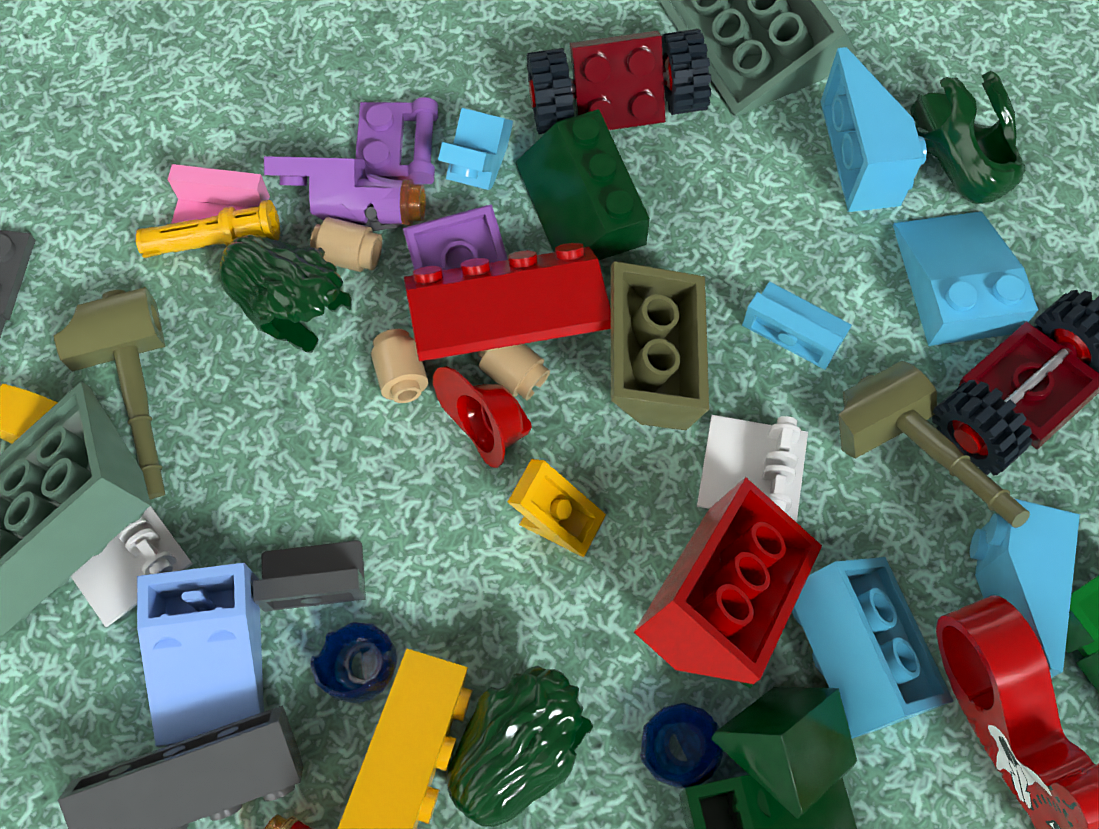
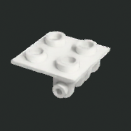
(762, 452)
(138, 550)

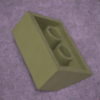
(659, 345)

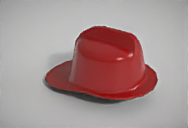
(483, 412)

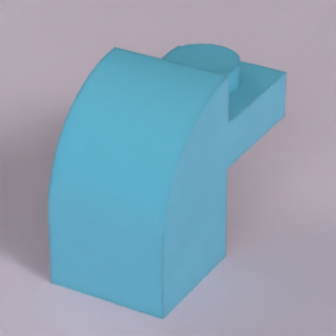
(477, 149)

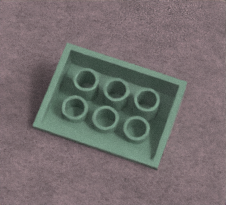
(762, 45)
(62, 500)

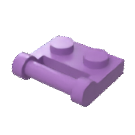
(382, 139)

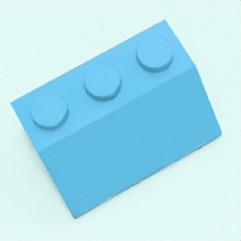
(869, 644)

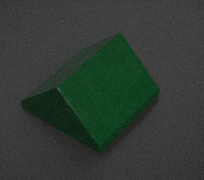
(792, 744)

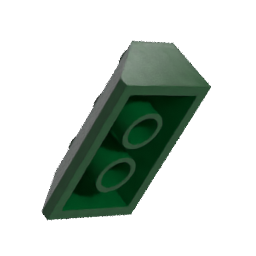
(584, 188)

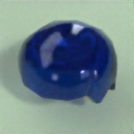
(333, 665)
(694, 732)

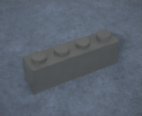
(190, 778)

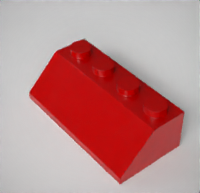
(507, 301)
(731, 589)

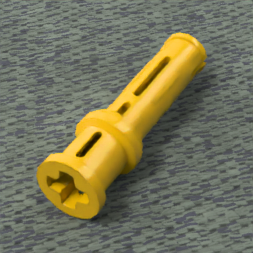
(209, 231)

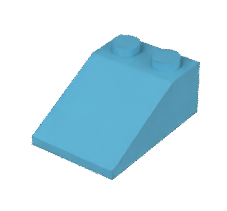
(869, 136)
(964, 278)
(1032, 571)

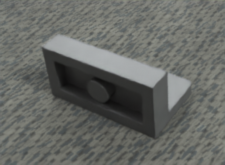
(311, 576)

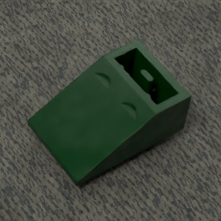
(747, 805)

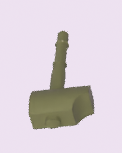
(120, 330)
(900, 403)

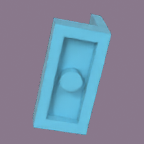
(796, 325)

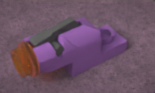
(343, 192)

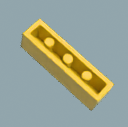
(409, 745)

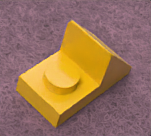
(555, 508)

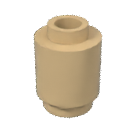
(347, 244)
(397, 366)
(515, 368)

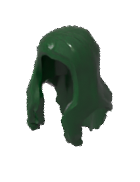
(974, 156)
(281, 286)
(517, 746)

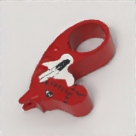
(1013, 709)

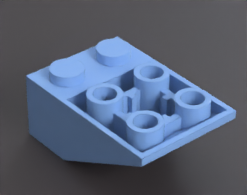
(200, 649)

